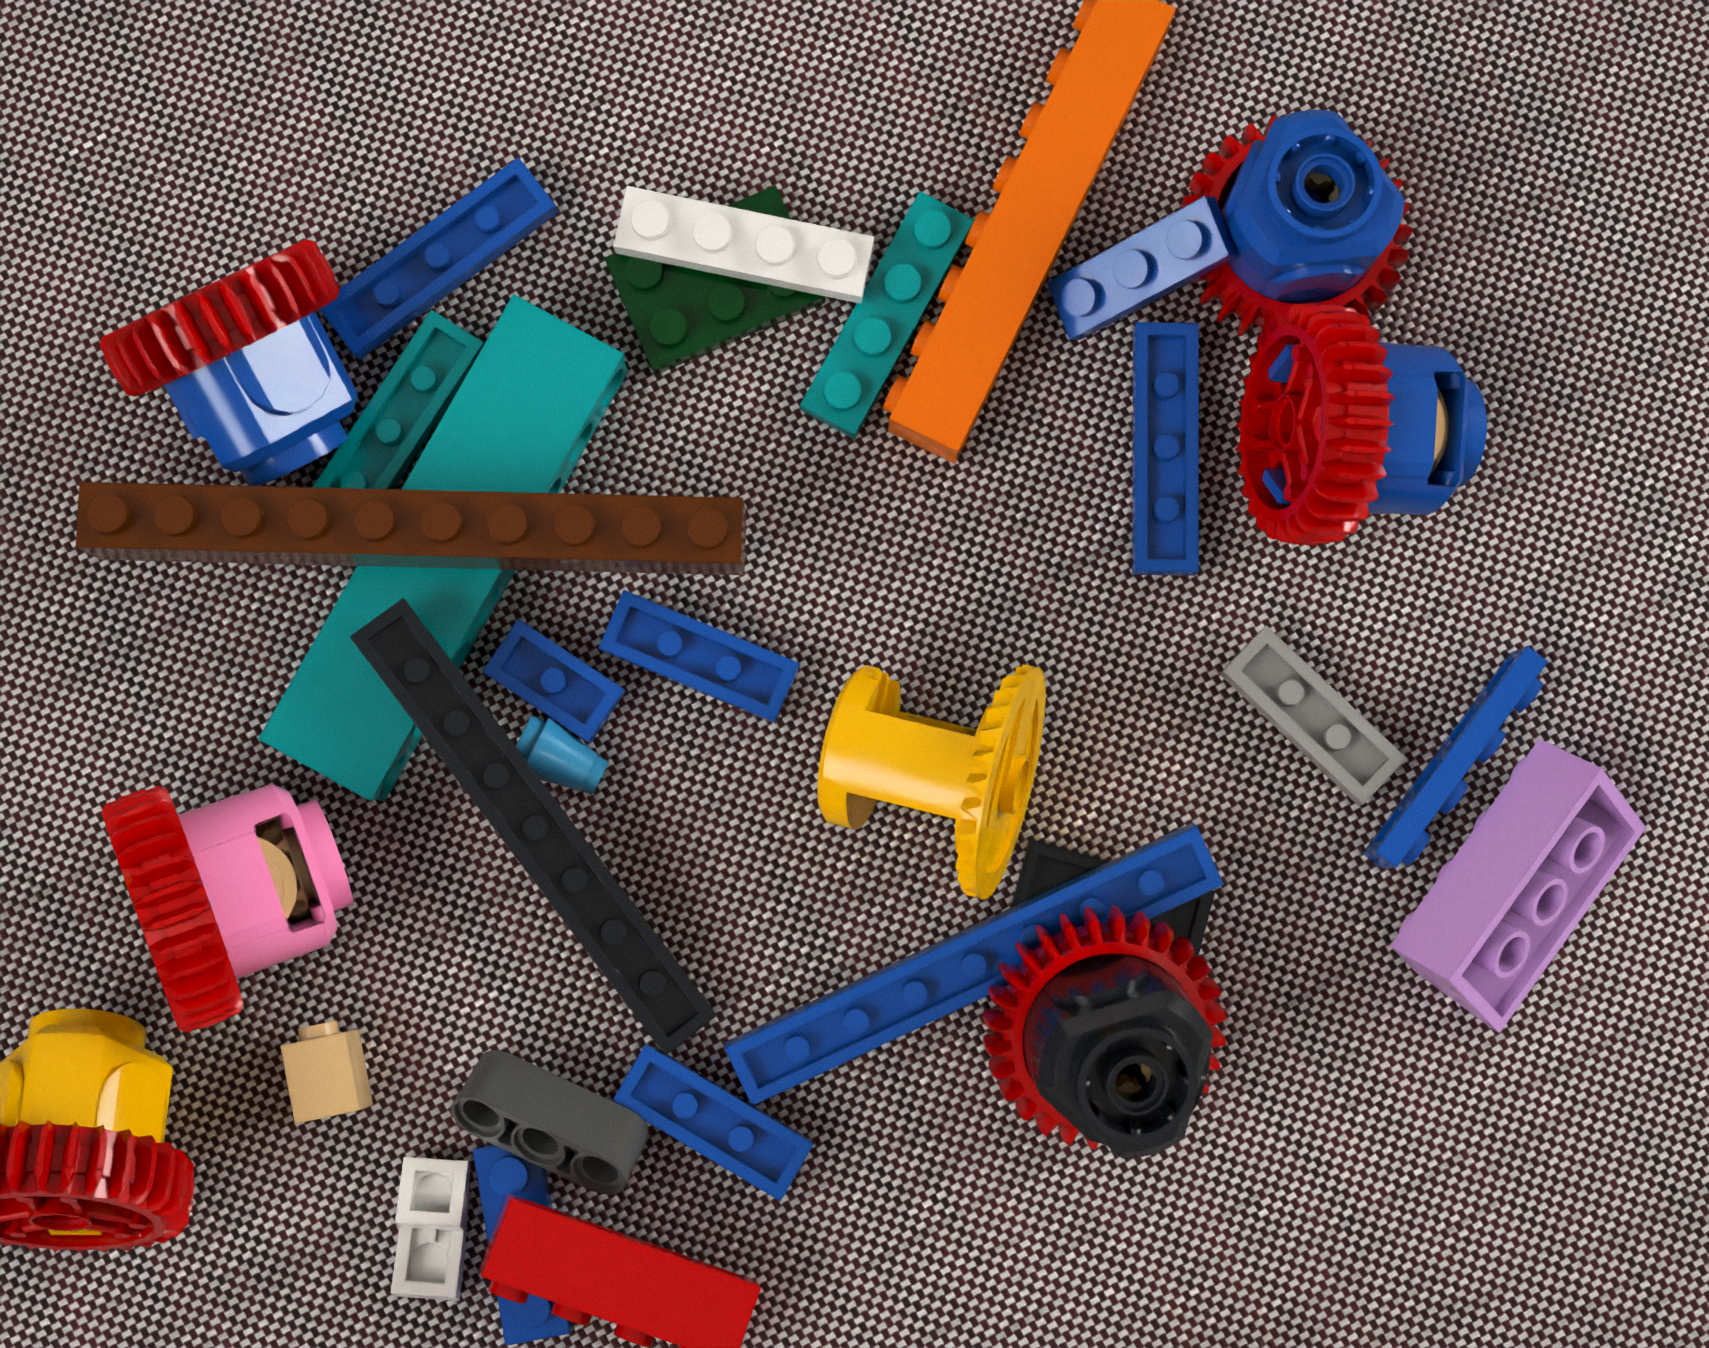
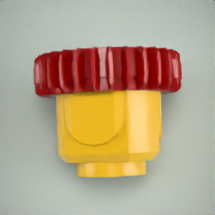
(87, 1138)

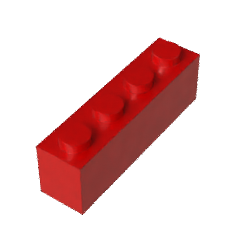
(615, 1278)

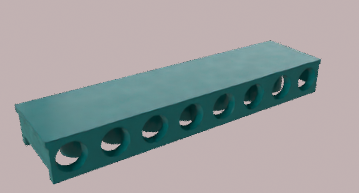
(507, 430)

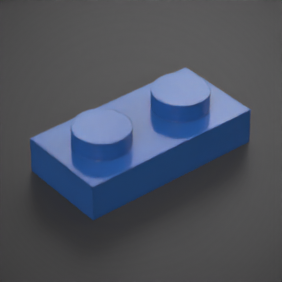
(554, 681)

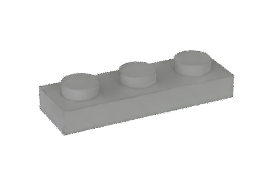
(1313, 716)

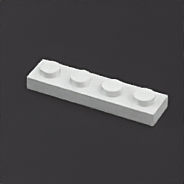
(743, 244)

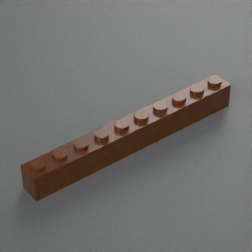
(412, 528)

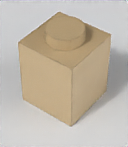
(326, 1073)

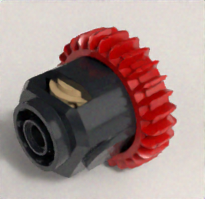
(1106, 1032)

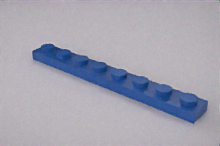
(962, 966)

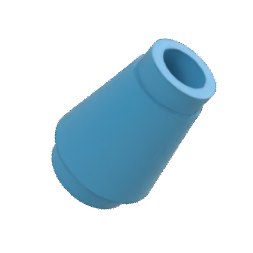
(560, 756)

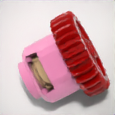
(226, 890)

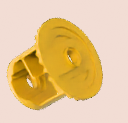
(937, 766)

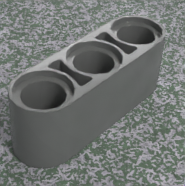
(551, 1122)

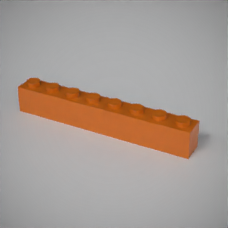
(1028, 224)

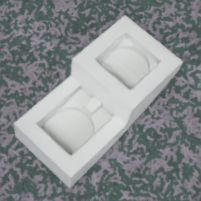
(431, 1228)

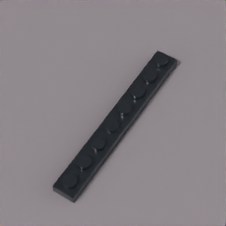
(533, 825)

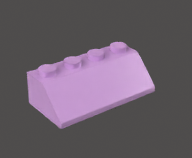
(1519, 883)

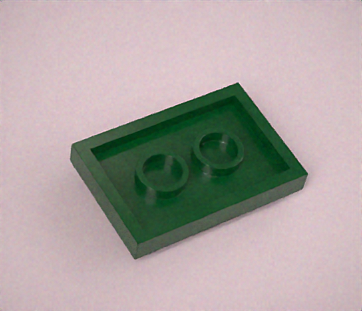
(694, 312)

